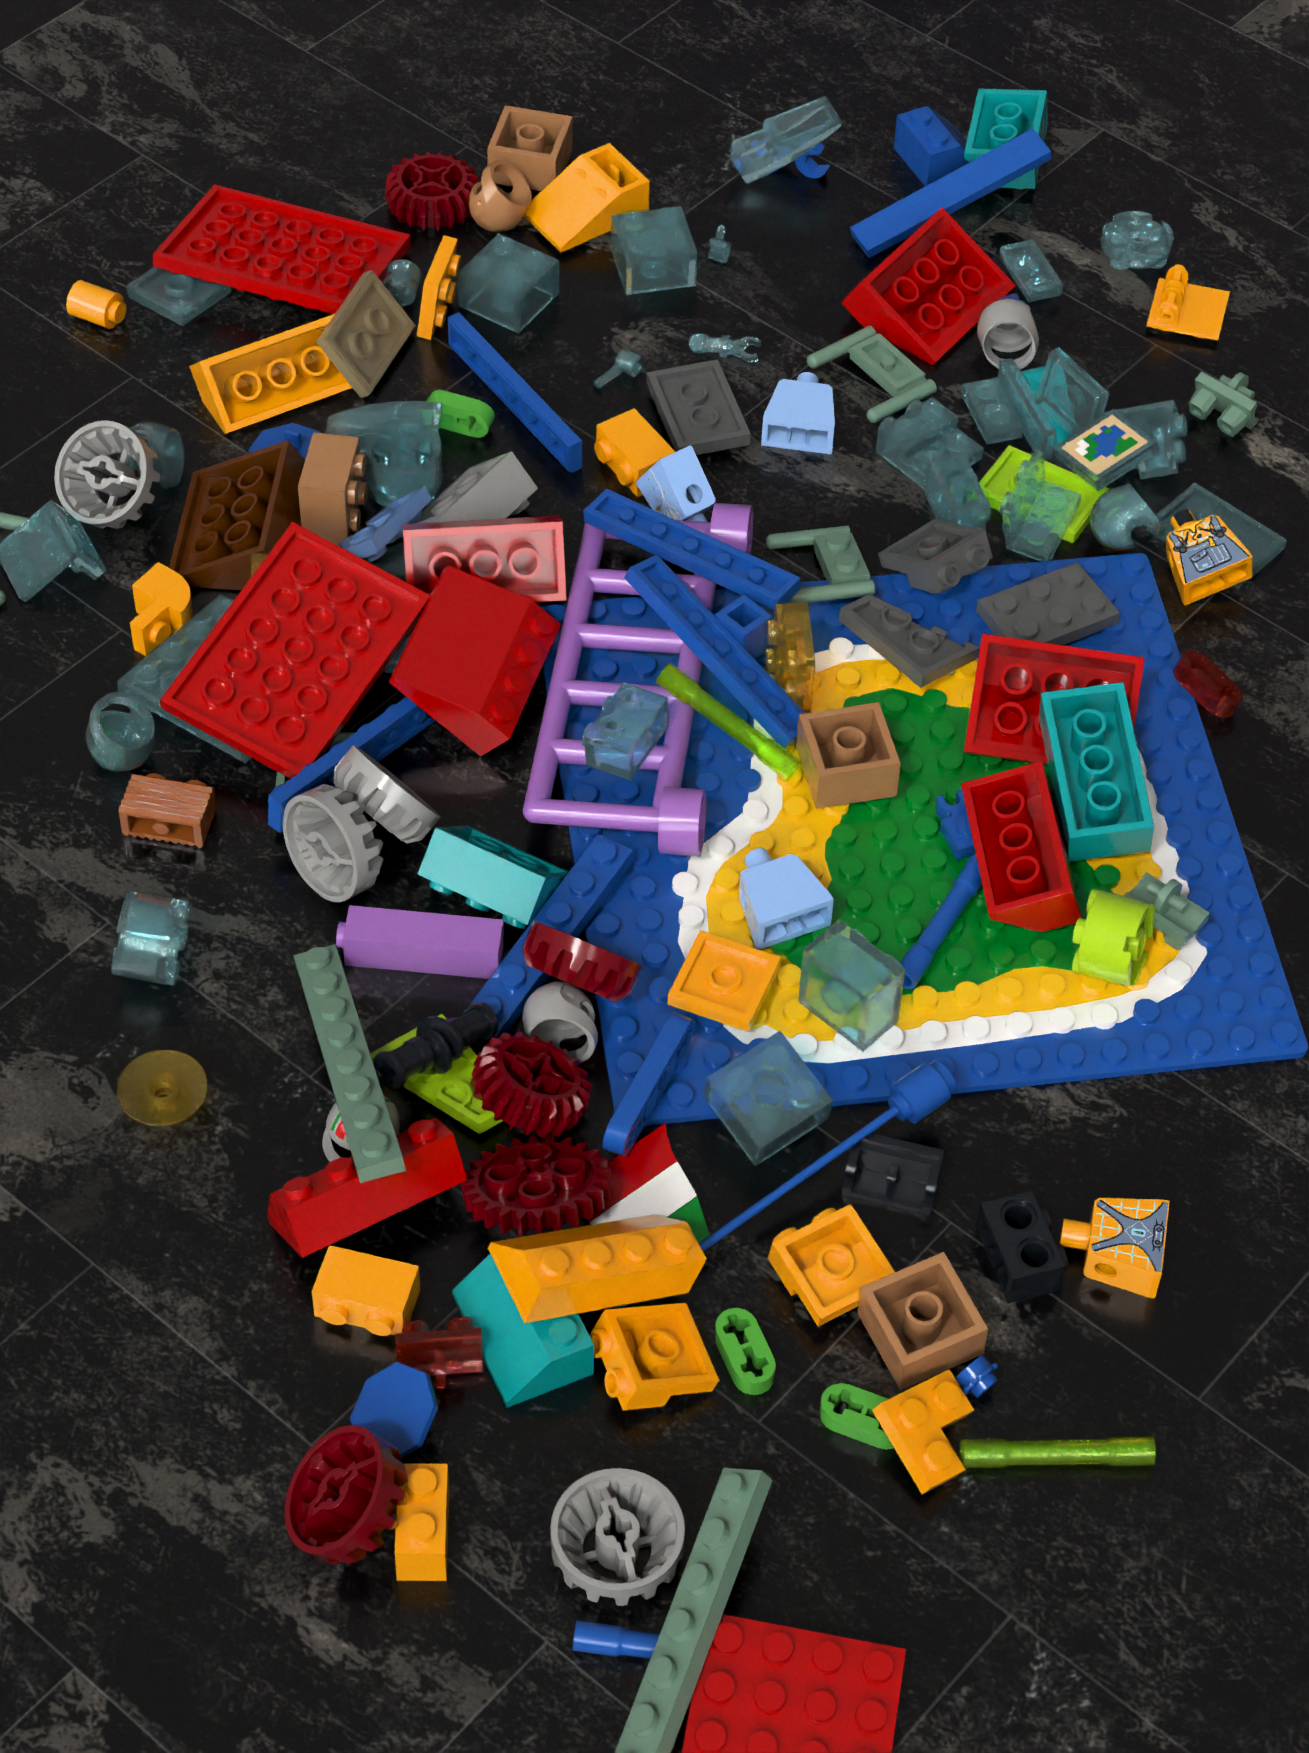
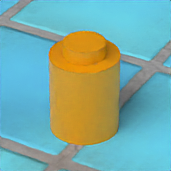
(95, 304)

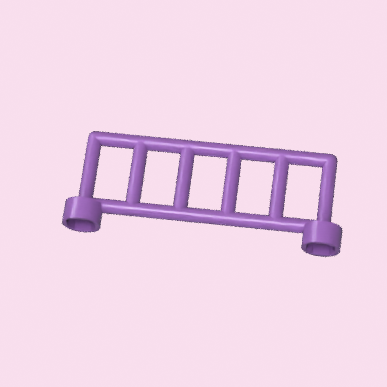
(676, 811)

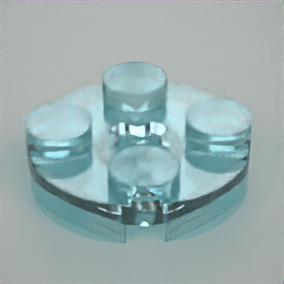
(1149, 251)

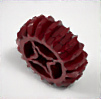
(430, 190)
(530, 1084)

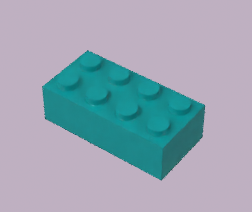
(1095, 772)

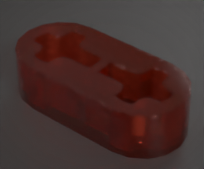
(1207, 684)

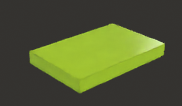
(1002, 479)

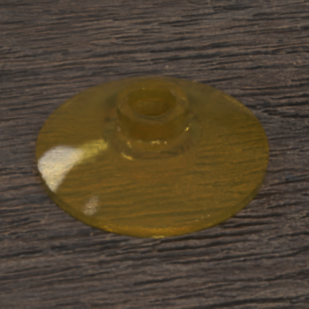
(160, 1074)

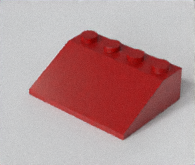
(929, 289)
(475, 658)
(1010, 684)

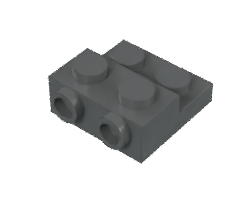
(938, 555)

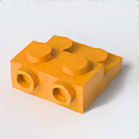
(828, 1262)
(652, 1355)

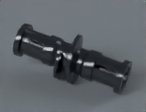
(435, 1045)

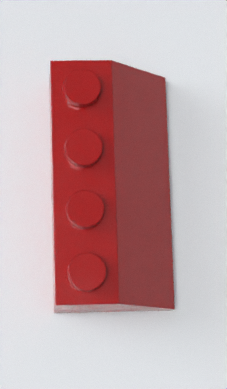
(1021, 849)
(335, 1204)

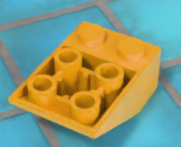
(586, 196)

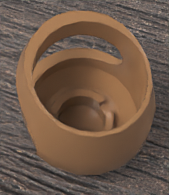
(495, 208)

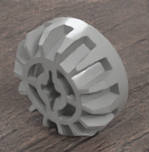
(85, 461)
(384, 796)
(332, 842)
(625, 1503)

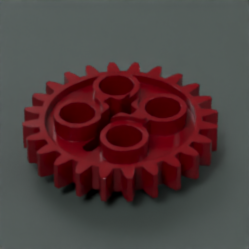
(536, 1185)

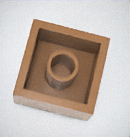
(533, 143)
(332, 487)
(847, 755)
(922, 1320)

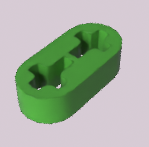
(463, 413)
(753, 1347)
(856, 1421)

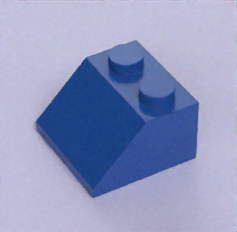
(929, 144)

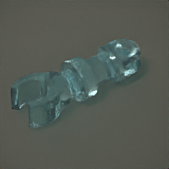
(724, 346)

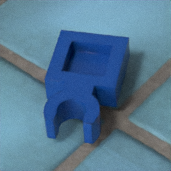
(956, 826)

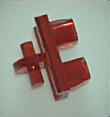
(441, 1351)

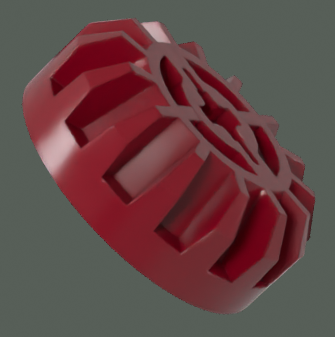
(579, 962)
(345, 1495)

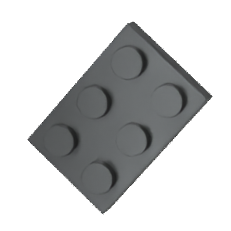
(698, 407)
(1050, 608)

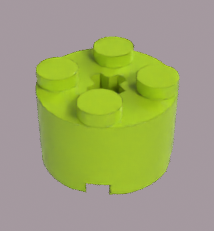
(1113, 938)

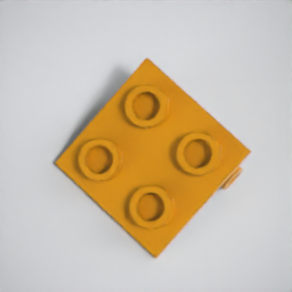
(1187, 307)

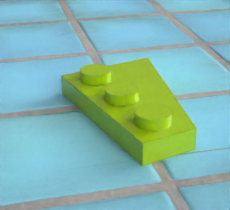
(450, 1090)

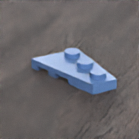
(387, 525)

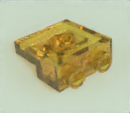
(792, 652)

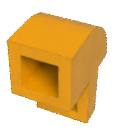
(162, 605)

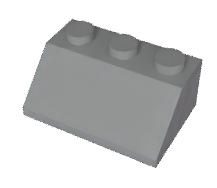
(483, 493)

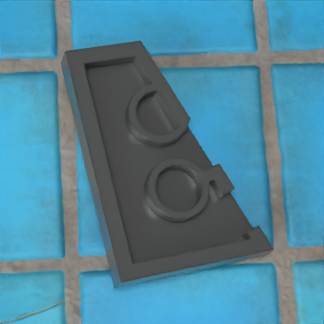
(912, 649)

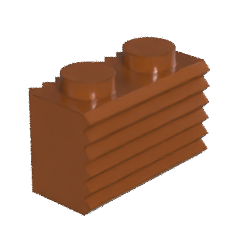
(167, 809)

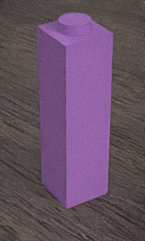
(421, 942)

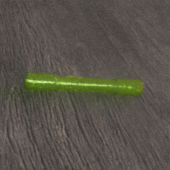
(765, 749)
(1110, 1451)

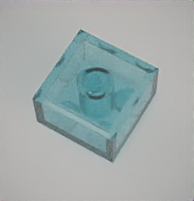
(653, 250)
(508, 283)
(851, 985)
(767, 1098)

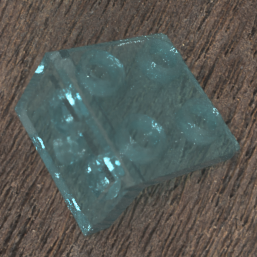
(1036, 512)
(45, 548)

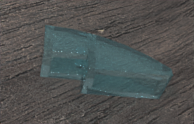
(784, 139)
(367, 418)

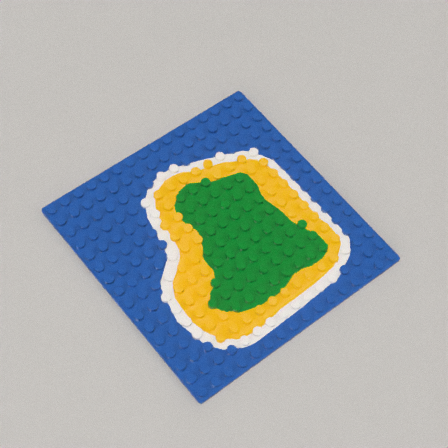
(996, 995)

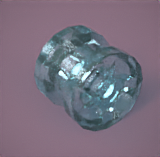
(402, 281)

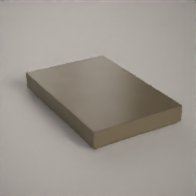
(366, 334)

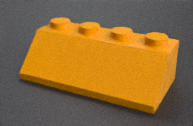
(268, 377)
(598, 1266)

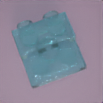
(1166, 427)
(923, 433)

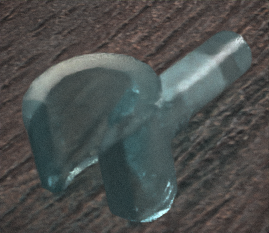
(720, 249)
(625, 362)

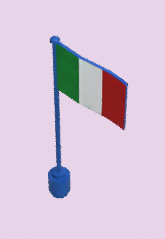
(654, 1182)

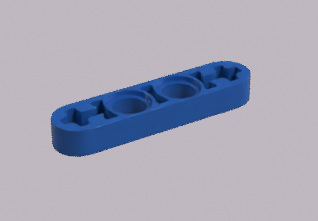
(648, 1084)

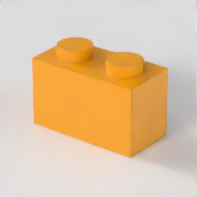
(629, 447)
(365, 1291)
(423, 1524)

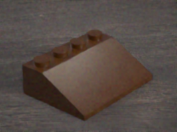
(234, 513)

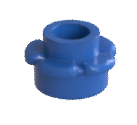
(977, 1376)

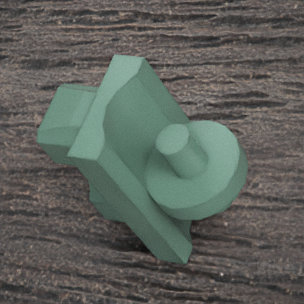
(1228, 397)
(1174, 913)

